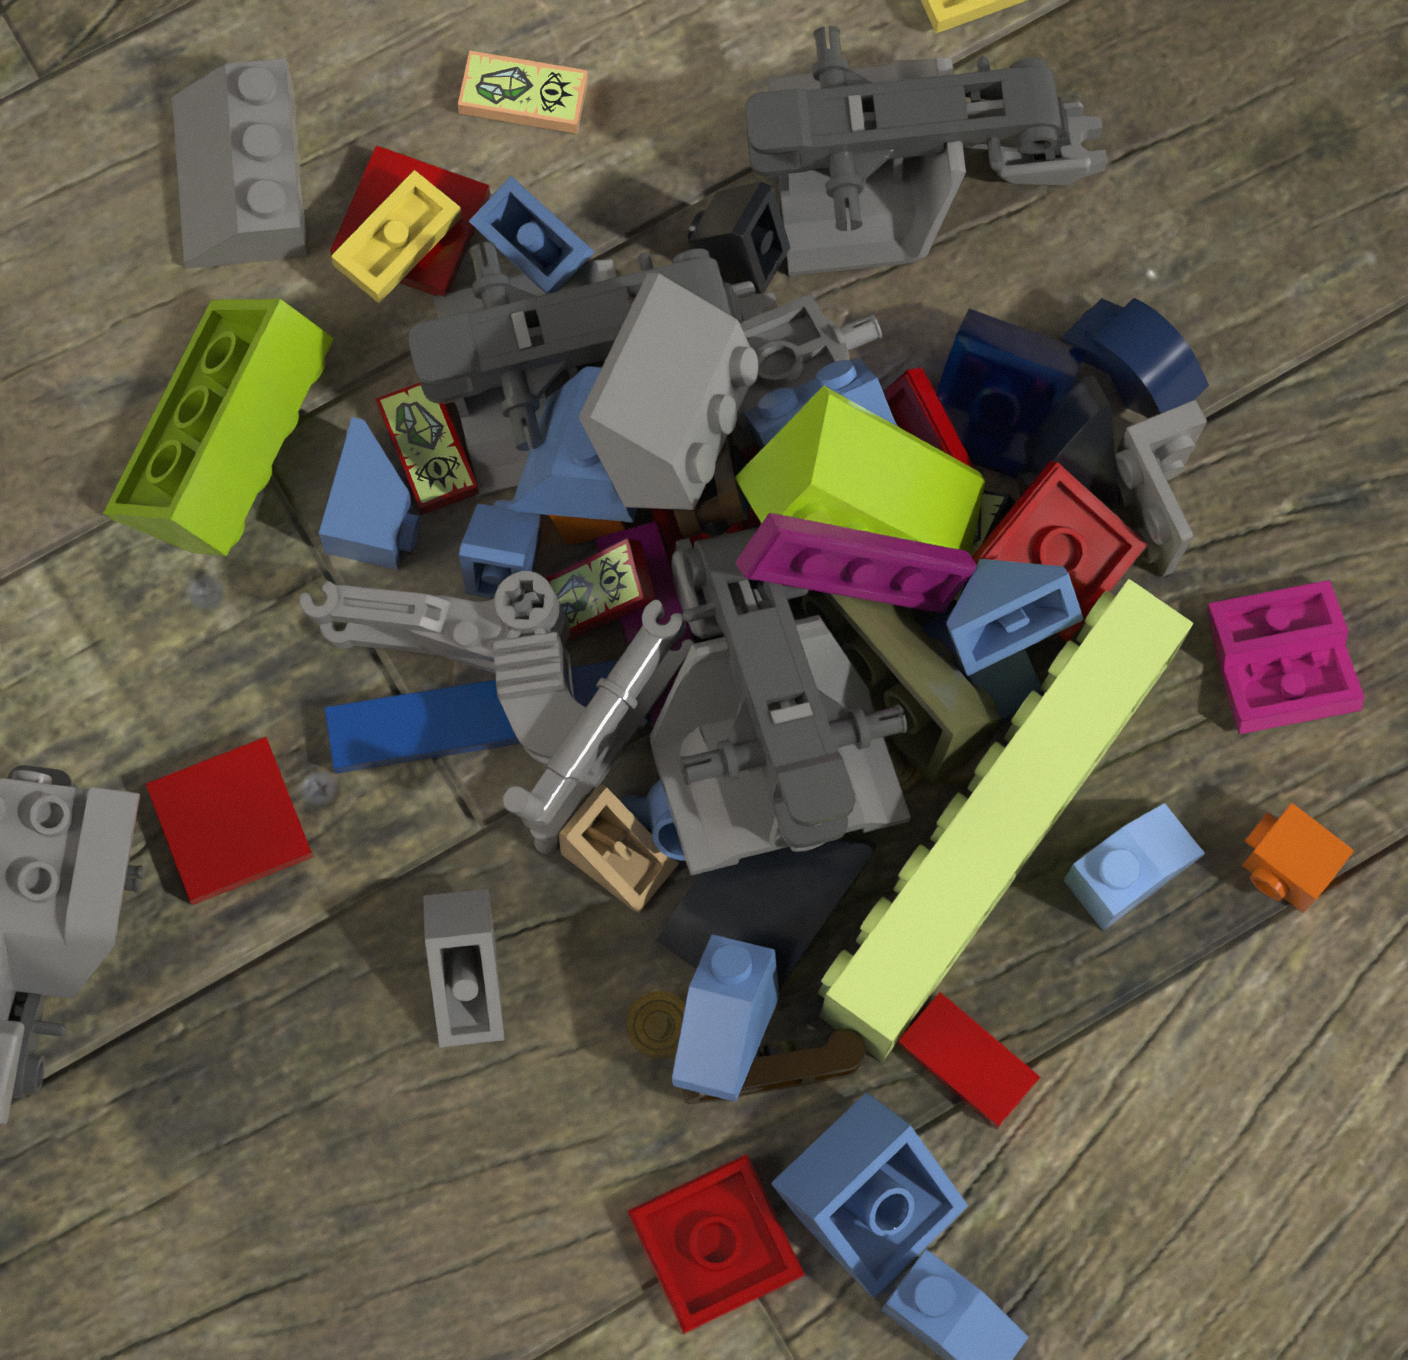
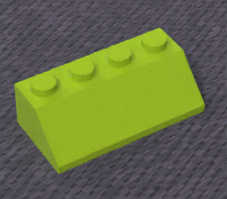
(220, 424)
(863, 475)

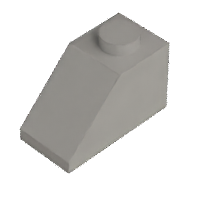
(463, 967)

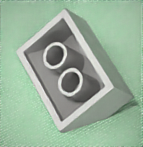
(239, 166)
(668, 396)

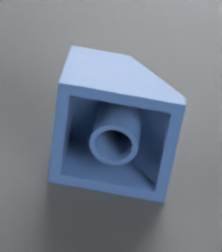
(565, 470)
(870, 1193)

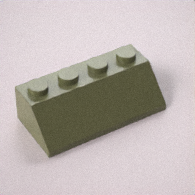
(907, 668)

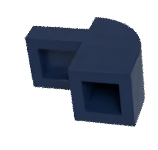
(1141, 354)

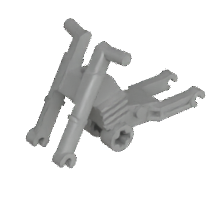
(530, 674)

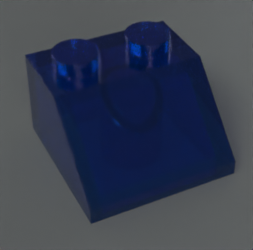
(1003, 387)

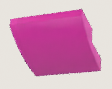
(1284, 657)

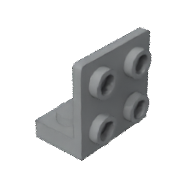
(1143, 464)

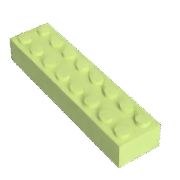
(1011, 810)

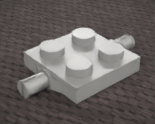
(795, 345)

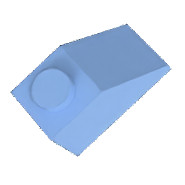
(1132, 865)

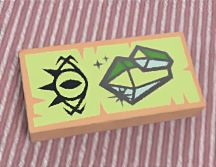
(523, 92)

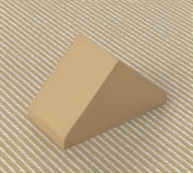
(615, 849)

